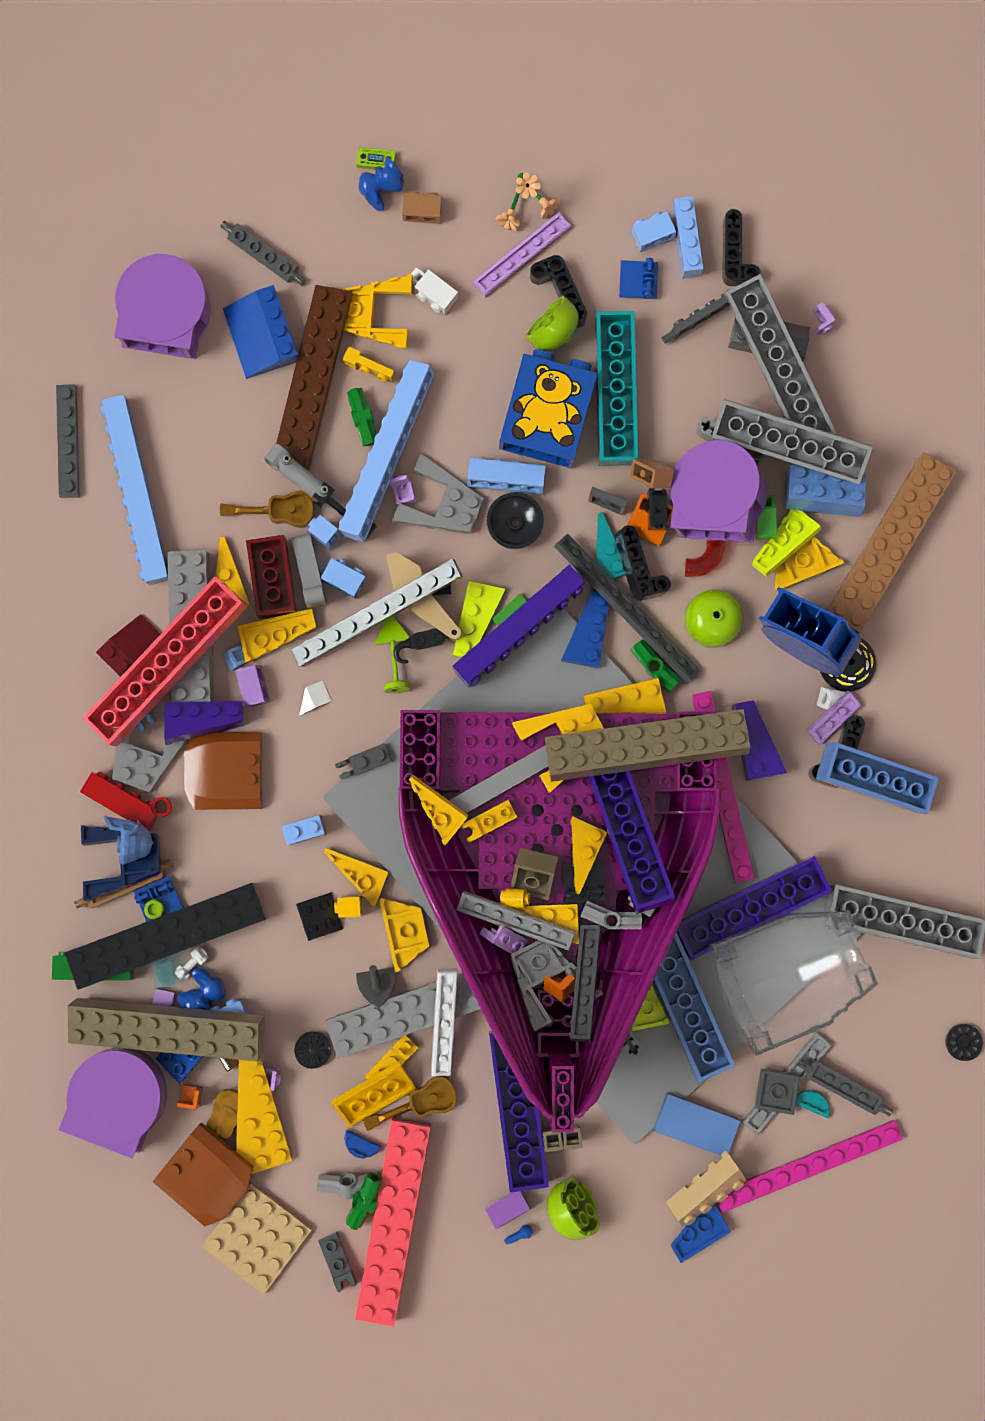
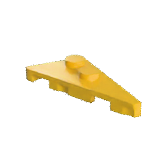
(228, 572)
(444, 815)
(586, 845)
(365, 877)

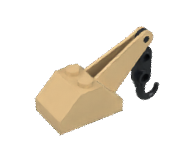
(403, 572)

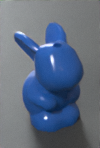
(386, 179)
(210, 990)

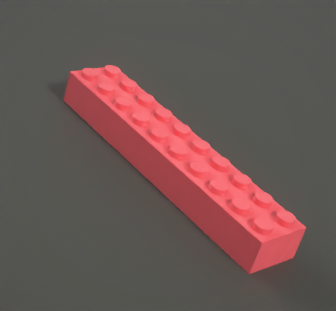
(165, 662)
(393, 1222)

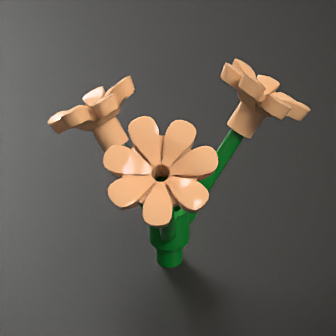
(526, 186)

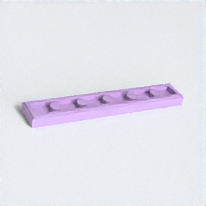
(522, 254)

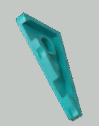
(606, 550)

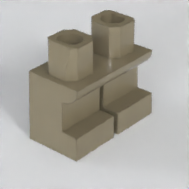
(555, 1140)

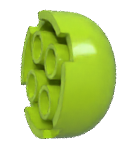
(554, 326)
(704, 627)
(566, 1216)

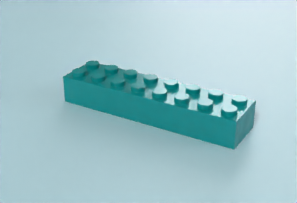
(616, 388)

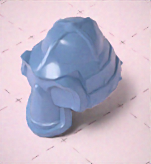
(134, 840)

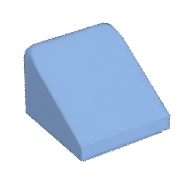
(234, 657)

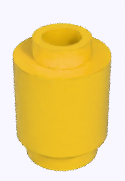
(515, 898)

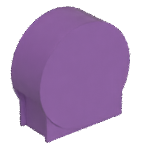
(161, 306)
(717, 493)
(115, 1100)

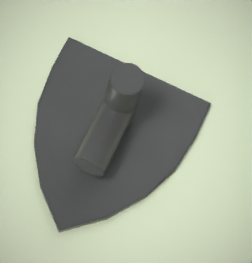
(376, 984)

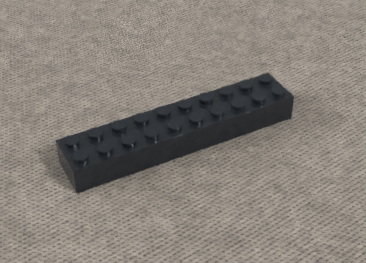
(164, 936)

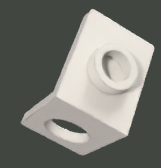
(828, 697)

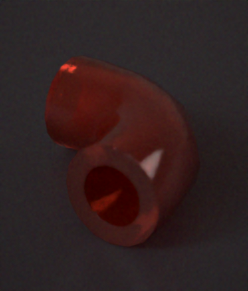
(707, 562)

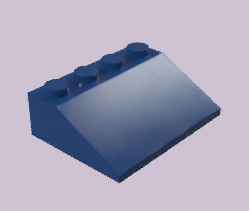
(260, 332)

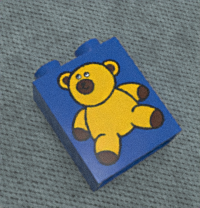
(548, 408)

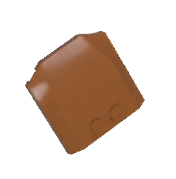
(224, 771)
(205, 1176)

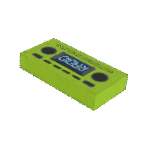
(372, 158)

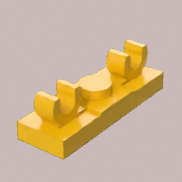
(399, 1052)

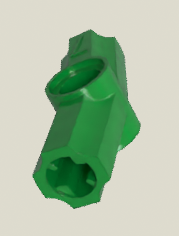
(362, 416)
(645, 656)
(364, 1201)

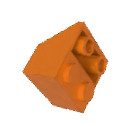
(639, 520)

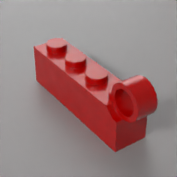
(122, 802)

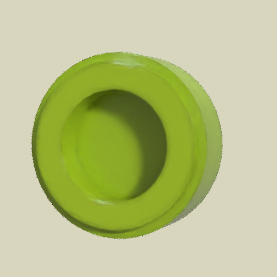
(154, 909)

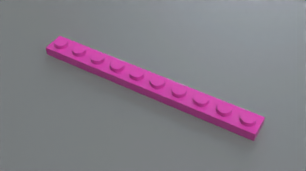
(728, 807)
(813, 1164)

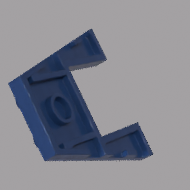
(130, 872)

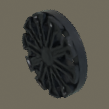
(964, 1042)
(312, 1050)

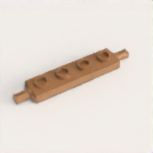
(106, 898)

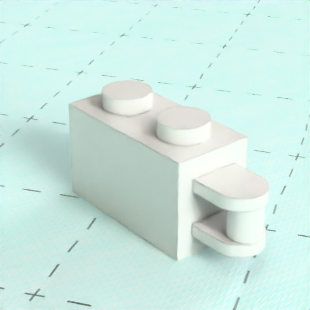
(434, 291)

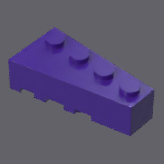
(196, 719)
(763, 757)

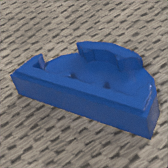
(360, 1146)

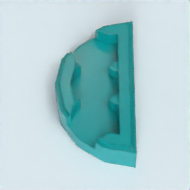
(814, 1102)

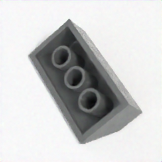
(798, 334)

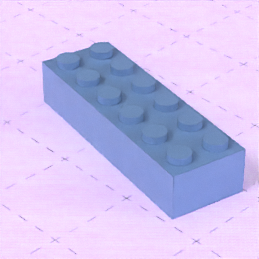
(877, 778)

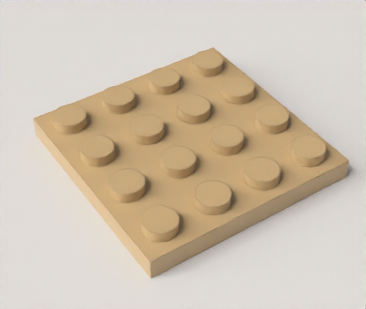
(257, 1238)

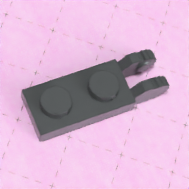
(365, 761)

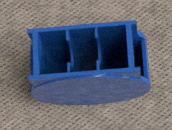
(810, 633)

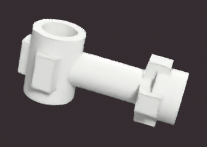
(199, 956)

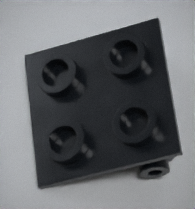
(592, 889)
(319, 916)

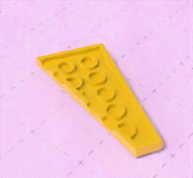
(258, 1123)

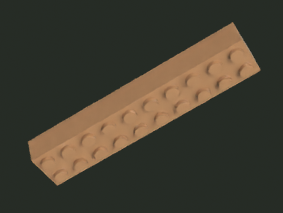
(891, 541)

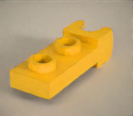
(354, 359)
(490, 820)

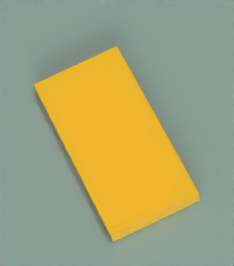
(373, 1094)

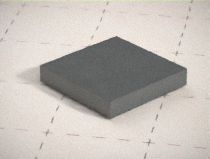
(607, 501)
(777, 1091)

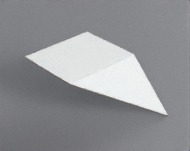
(314, 696)

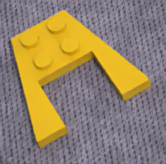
(361, 311)
(568, 721)

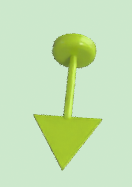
(391, 633)

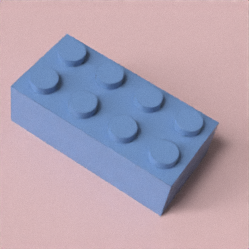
(823, 493)

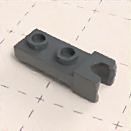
(337, 1261)

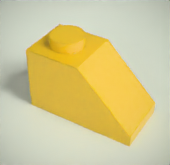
(349, 906)

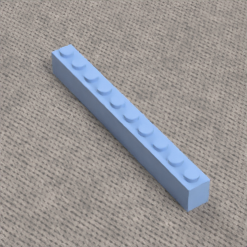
(386, 451)
(135, 488)

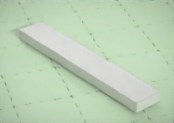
(444, 1022)

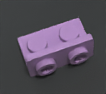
(504, 938)

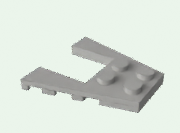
(456, 509)
(139, 766)
(531, 967)

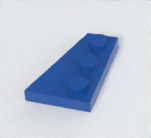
(700, 1234)

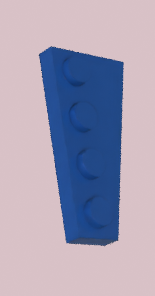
(588, 635)

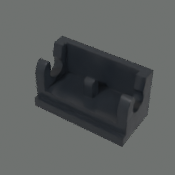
(657, 509)

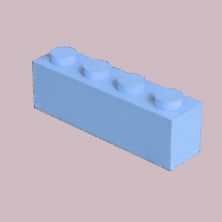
(687, 237)
(506, 475)

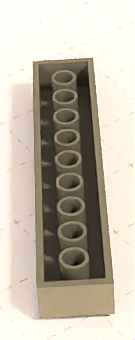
(647, 745)
(166, 1029)

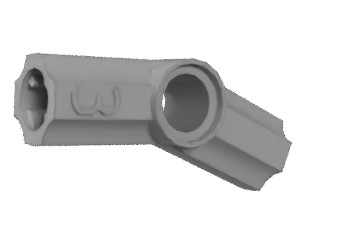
(598, 915)
(345, 1185)

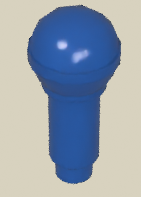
(524, 1232)

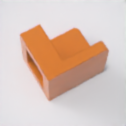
(559, 987)
(190, 1097)

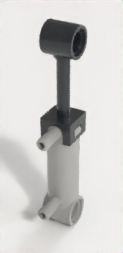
(320, 492)

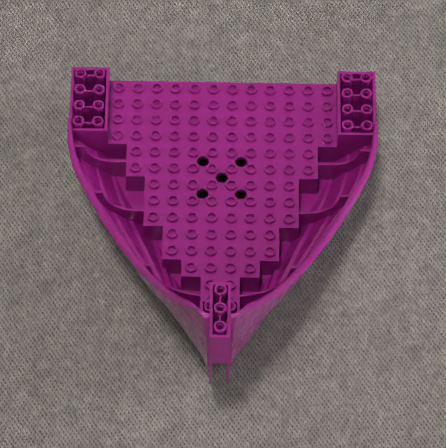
(682, 810)

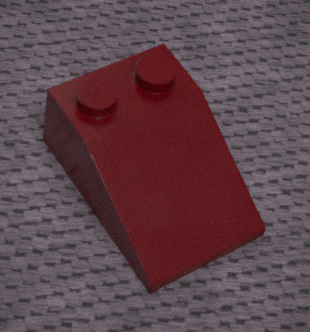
(128, 644)

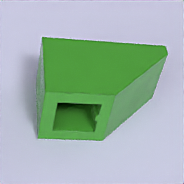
(766, 523)

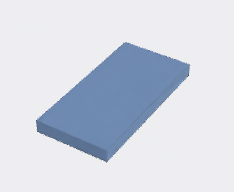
(696, 1125)

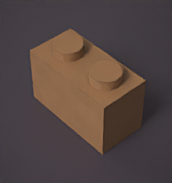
(422, 207)
(651, 473)

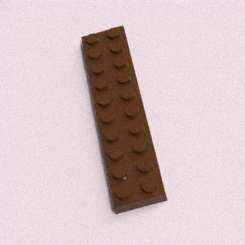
(313, 372)

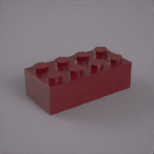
(271, 576)

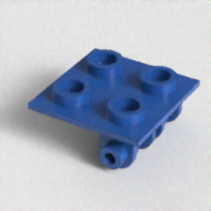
(638, 279)
(160, 890)
(178, 1064)

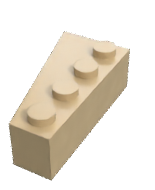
(706, 1190)

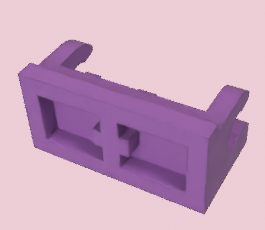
(252, 686)
(508, 1209)

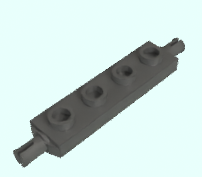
(263, 253)
(696, 317)
(844, 1087)

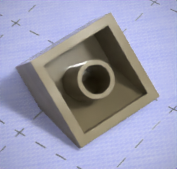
(534, 873)

